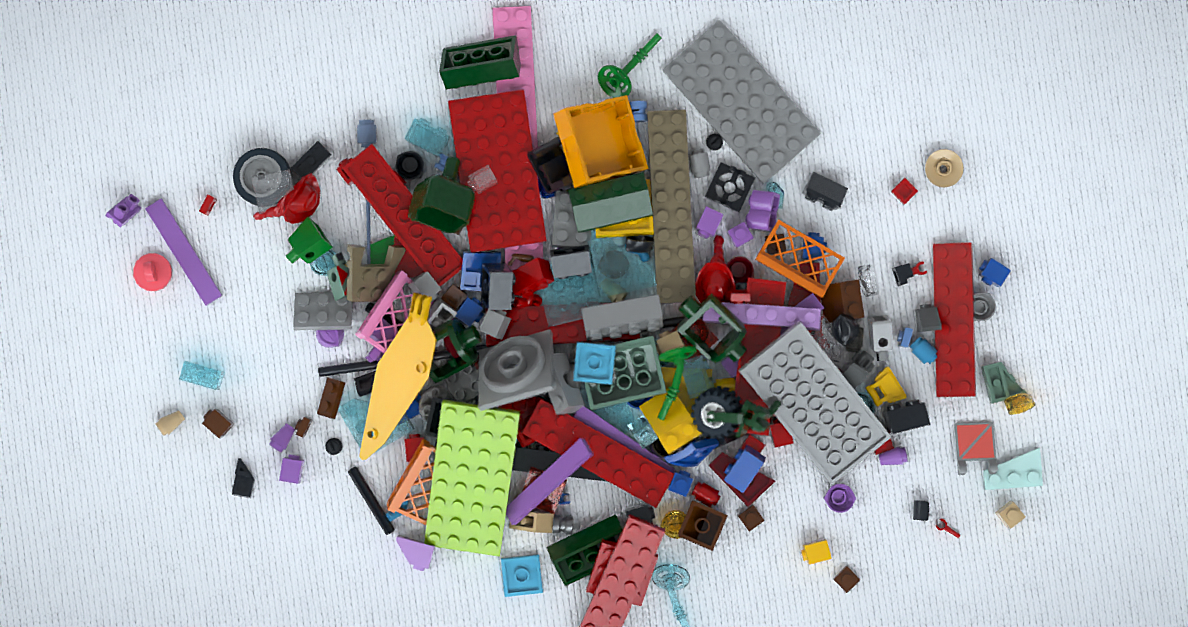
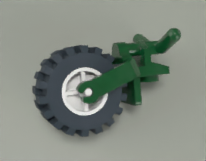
(720, 413)

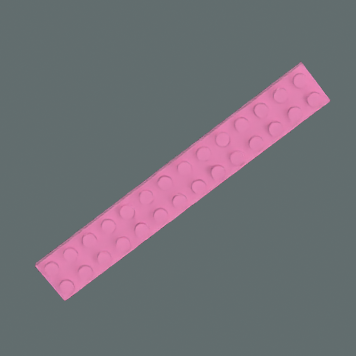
(518, 22)

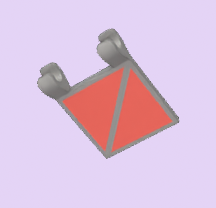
(975, 443)

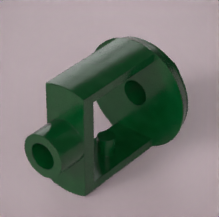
(463, 341)
(729, 345)

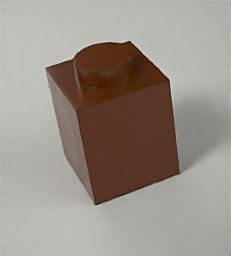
(217, 423)

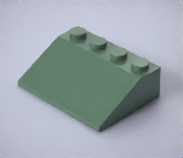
(635, 376)

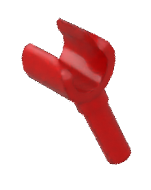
(948, 529)

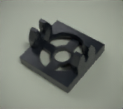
(724, 169)

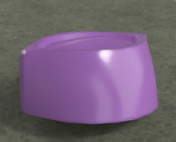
(330, 338)
(840, 498)

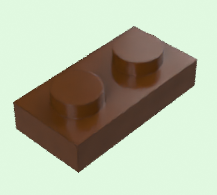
(331, 398)

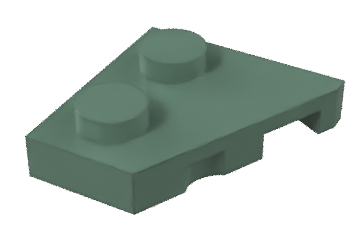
(999, 382)

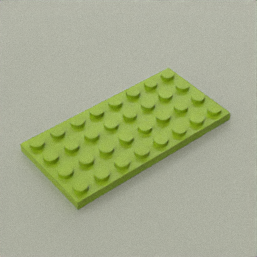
(471, 478)

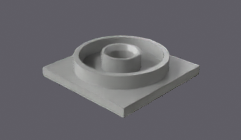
(528, 378)

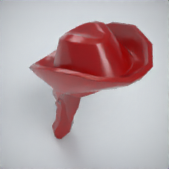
(296, 204)
(715, 276)

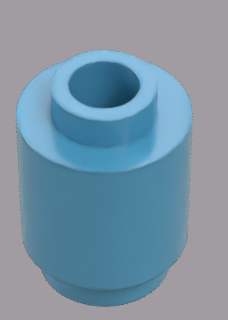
(923, 350)

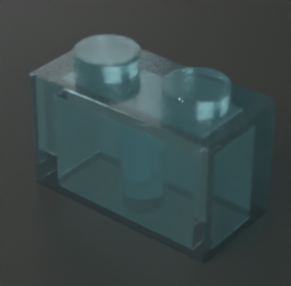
(427, 137)
(201, 375)
(696, 376)

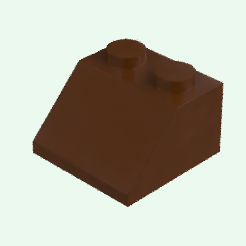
(843, 298)
(702, 525)

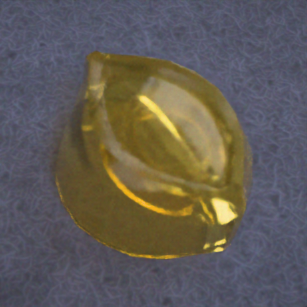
(1019, 403)
(672, 523)

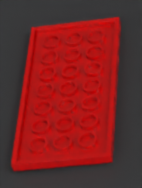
(498, 134)

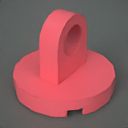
(152, 272)

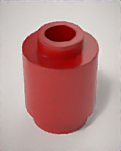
(706, 494)

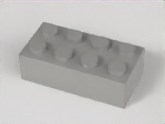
(622, 318)

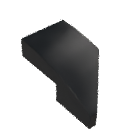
(243, 481)

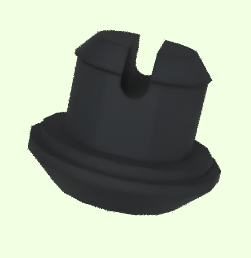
(714, 142)
(333, 446)

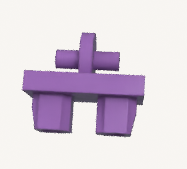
(124, 210)

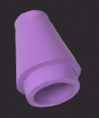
(282, 438)
(895, 456)

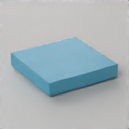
(594, 363)
(521, 575)

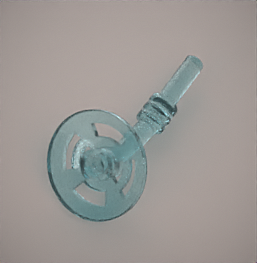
(670, 584)

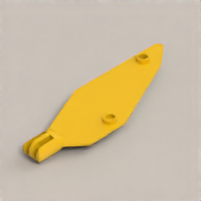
(399, 376)

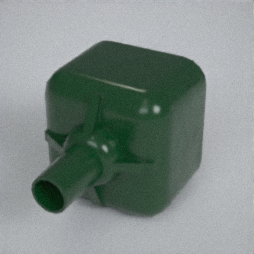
(442, 200)

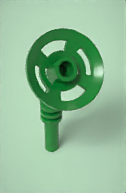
(622, 75)
(678, 357)

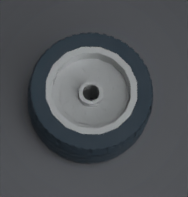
(254, 164)

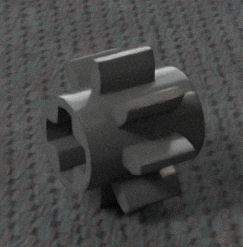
(864, 361)

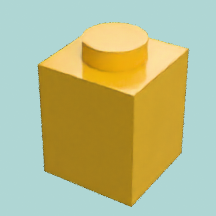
(816, 552)

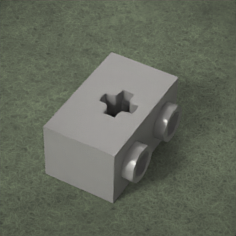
(440, 313)

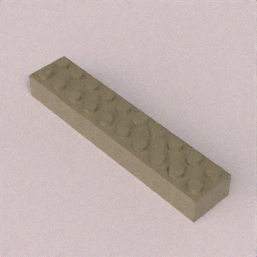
(671, 205)

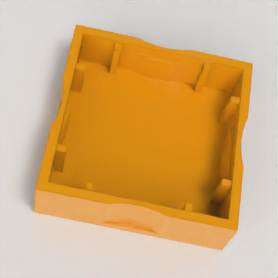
(600, 141)

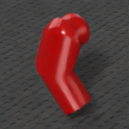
(534, 300)

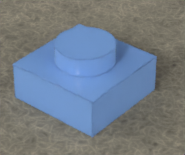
(904, 337)

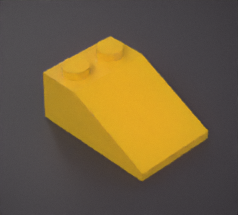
(678, 426)

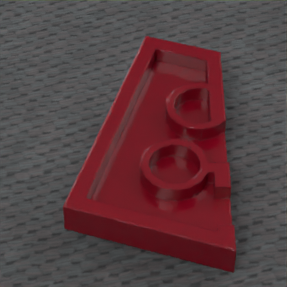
(755, 489)

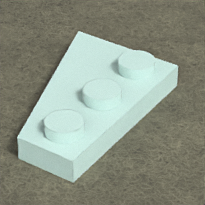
(1016, 473)

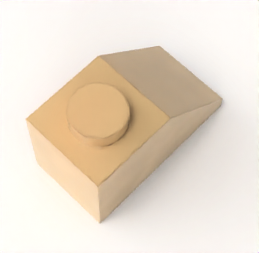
(535, 522)

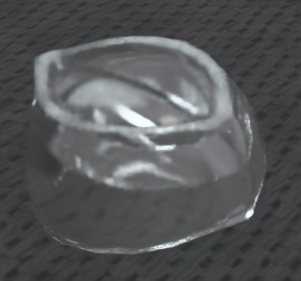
(867, 280)

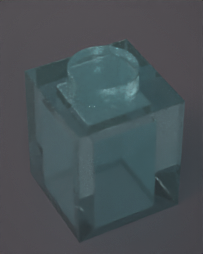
(642, 432)

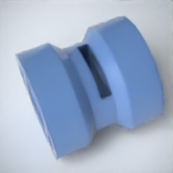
(638, 110)

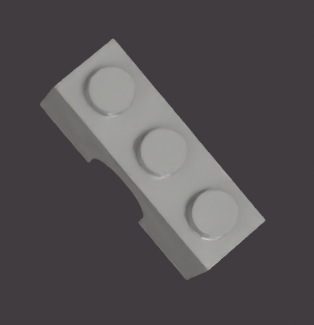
(563, 397)

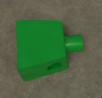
(308, 242)

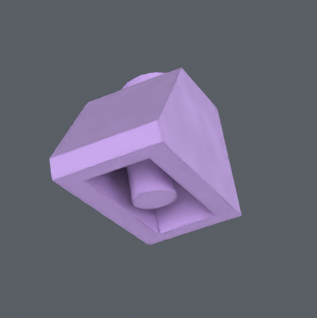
(416, 552)

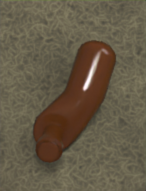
(522, 257)

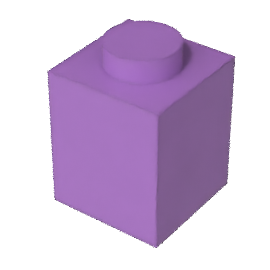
(739, 235)
(291, 469)

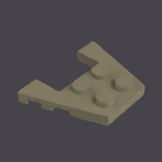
(370, 280)

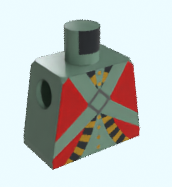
(338, 276)

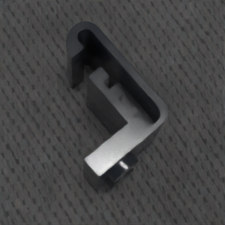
(551, 166)

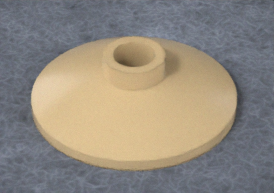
(953, 166)

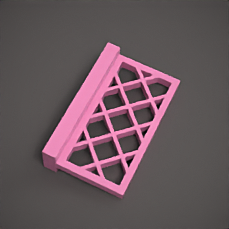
(380, 309)

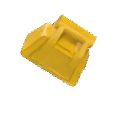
(889, 387)

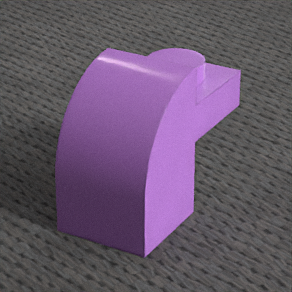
(376, 354)

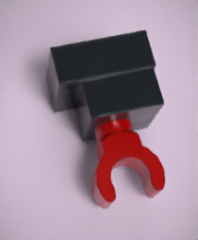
(905, 271)

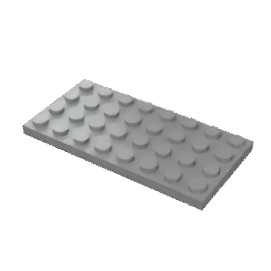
(741, 102)
(815, 403)

